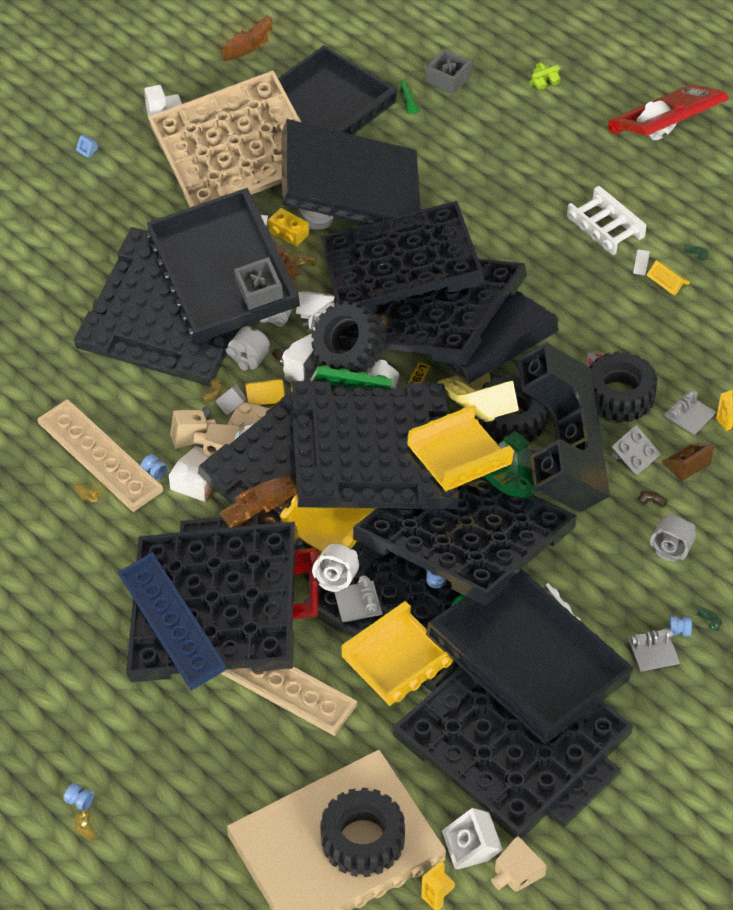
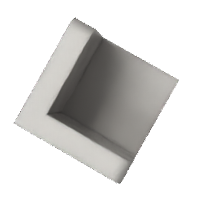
(231, 399)

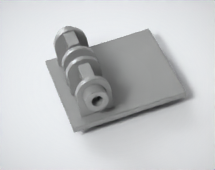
(690, 413)
(635, 450)
(358, 601)
(653, 649)

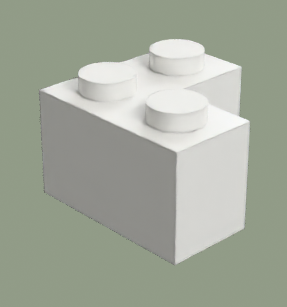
(157, 102)

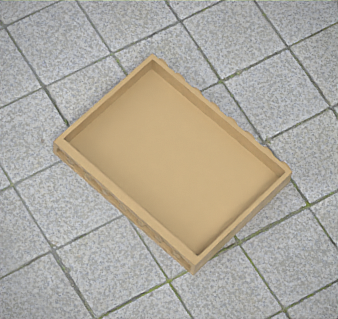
(286, 851)

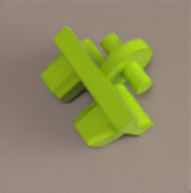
(542, 74)

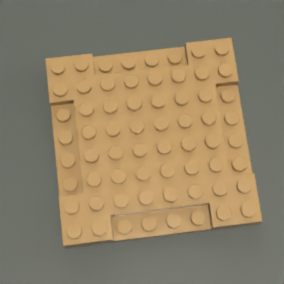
(226, 139)

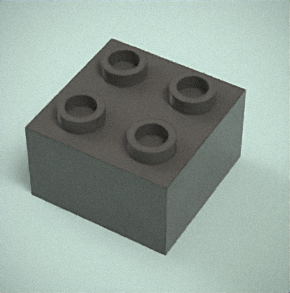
(448, 71)
(258, 283)

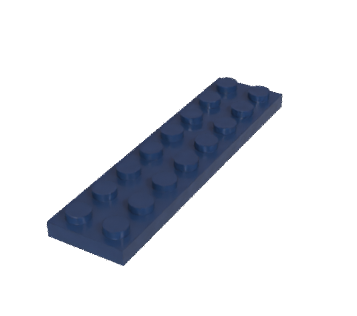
(172, 621)

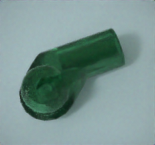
(695, 249)
(712, 616)

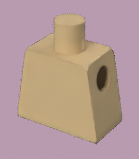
(185, 425)
(215, 437)
(518, 867)

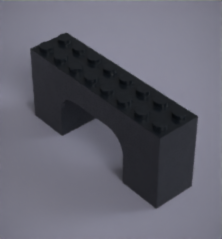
(573, 465)

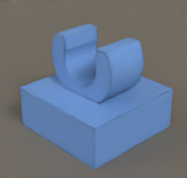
(86, 146)

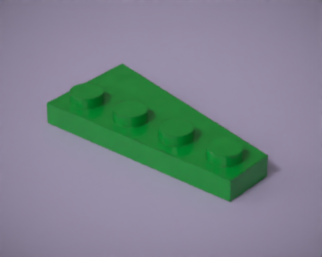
(350, 379)

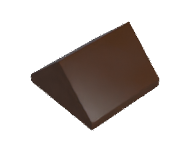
(689, 460)

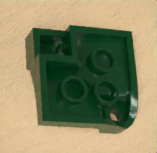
(515, 478)

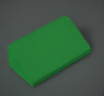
(408, 97)

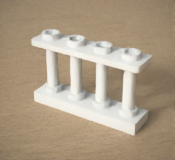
(615, 210)

